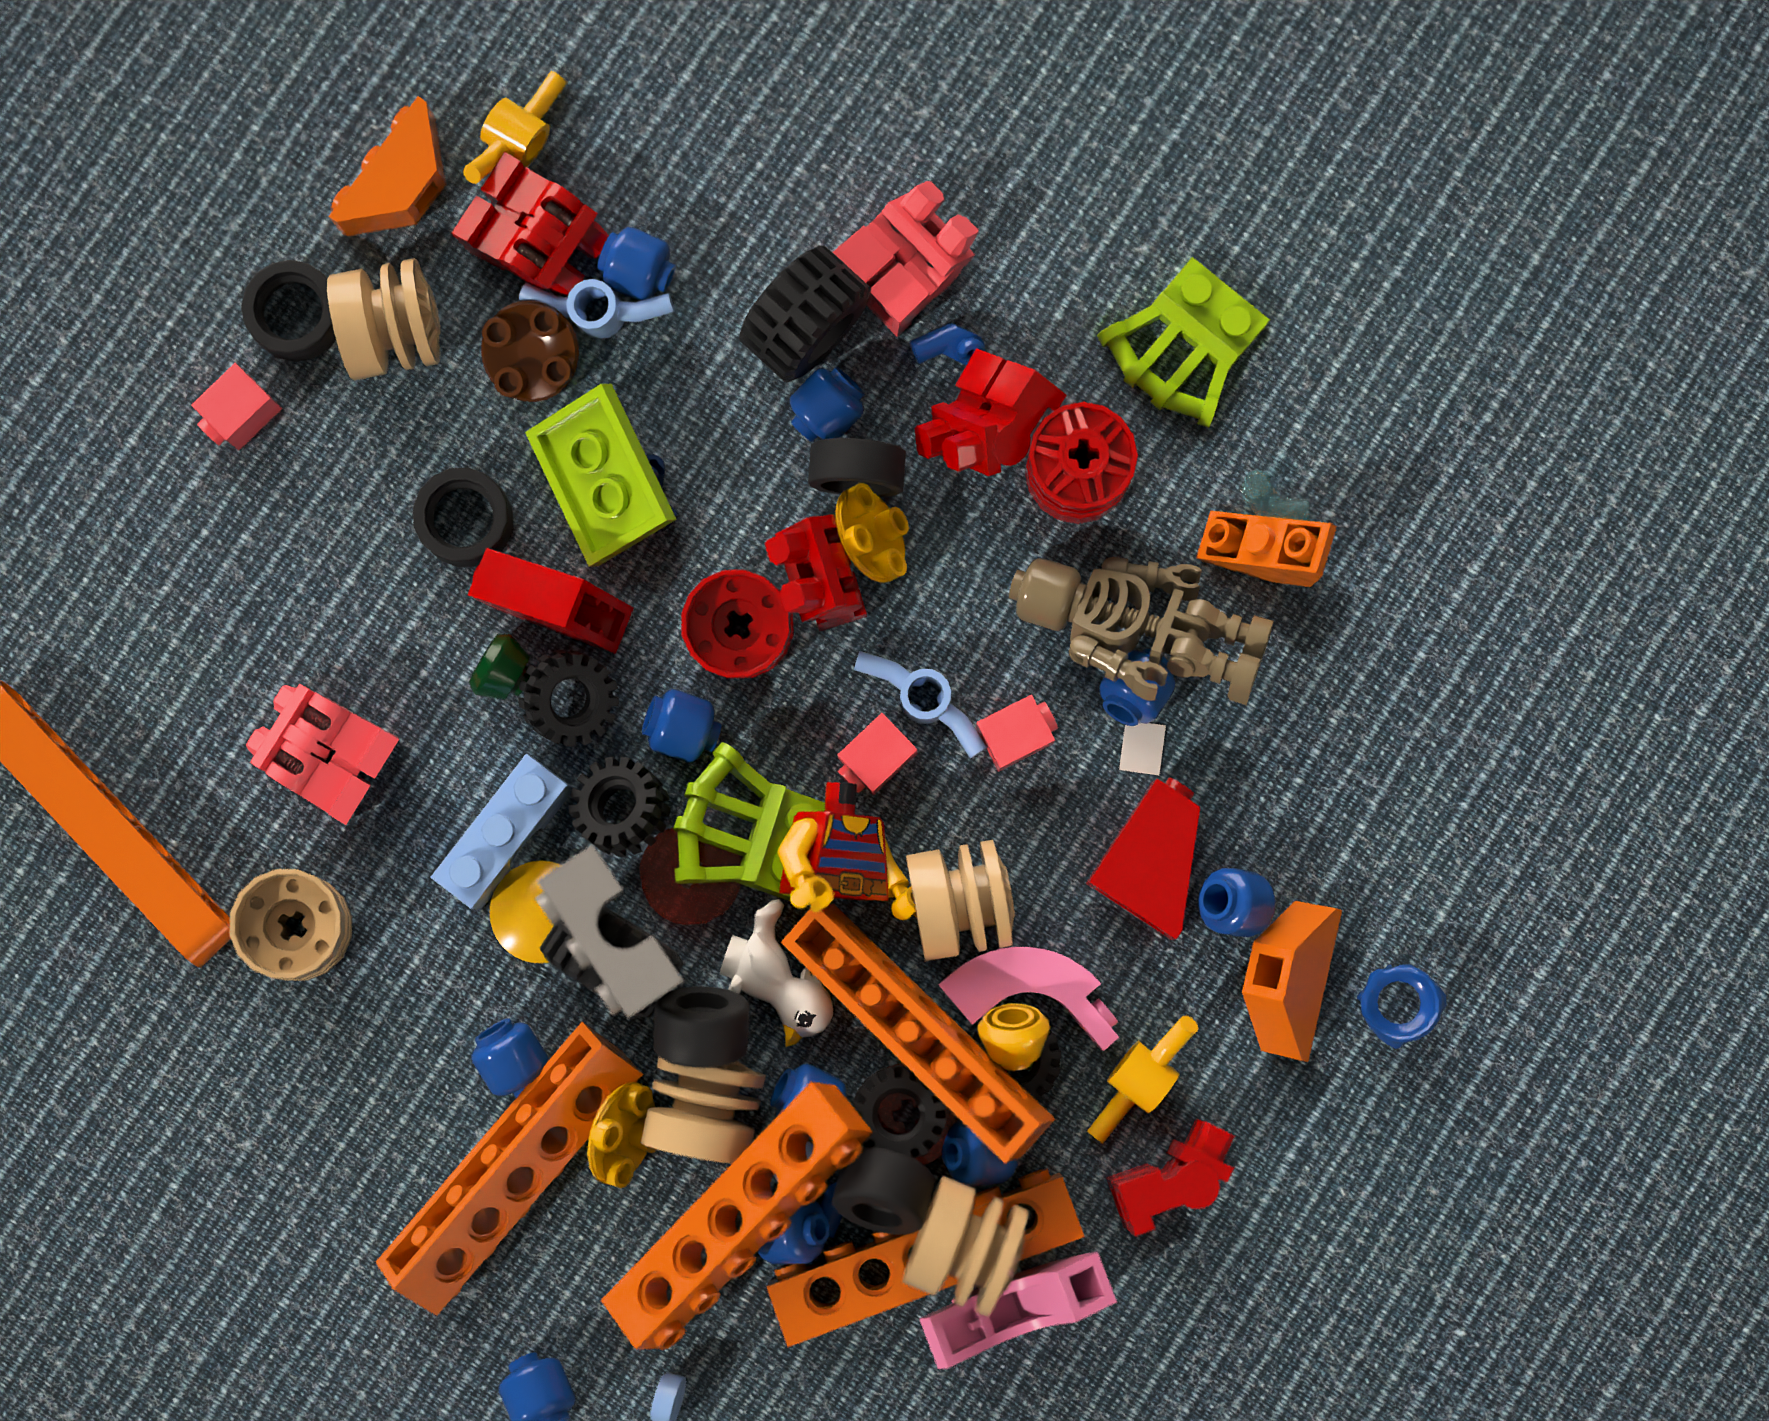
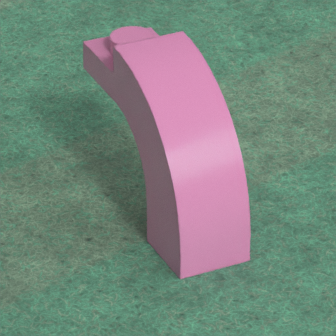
(1014, 970)
(1034, 1300)

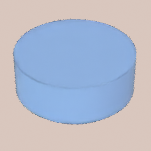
(668, 1397)

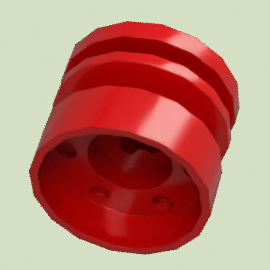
(1057, 480)
(707, 622)

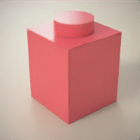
(234, 408)
(1017, 731)
(875, 755)

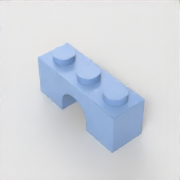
(499, 832)

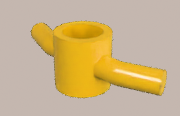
(515, 129)
(1143, 1078)

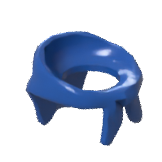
(1431, 1004)

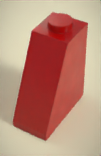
(550, 600)
(1153, 858)

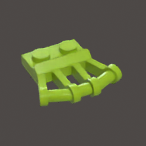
(1208, 318)
(771, 822)

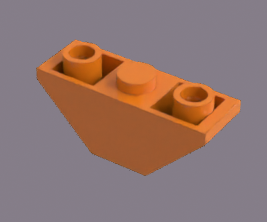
(396, 178)
(1267, 547)
(1290, 977)

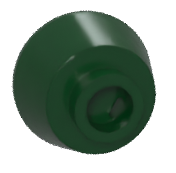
(500, 669)

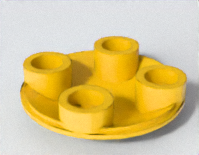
(872, 533)
(516, 914)
(617, 1135)

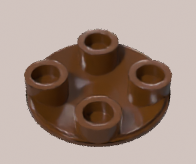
(529, 351)

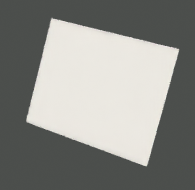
(1142, 748)

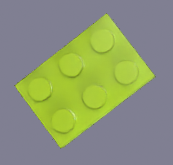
(600, 475)

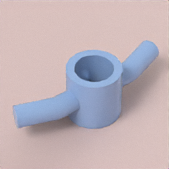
(617, 311)
(945, 712)

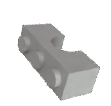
(577, 896)

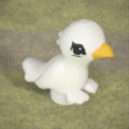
(764, 973)

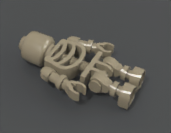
(1054, 596)

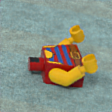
(841, 857)

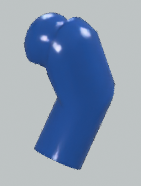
(947, 340)

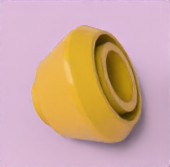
(1014, 1035)

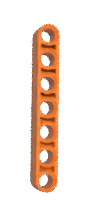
(109, 832)

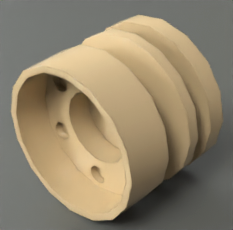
(383, 319)
(960, 900)
(261, 931)
(703, 1112)
(966, 1246)

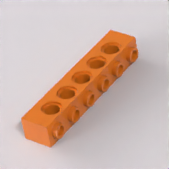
(918, 1032)
(505, 1171)
(640, 1297)
(805, 1317)

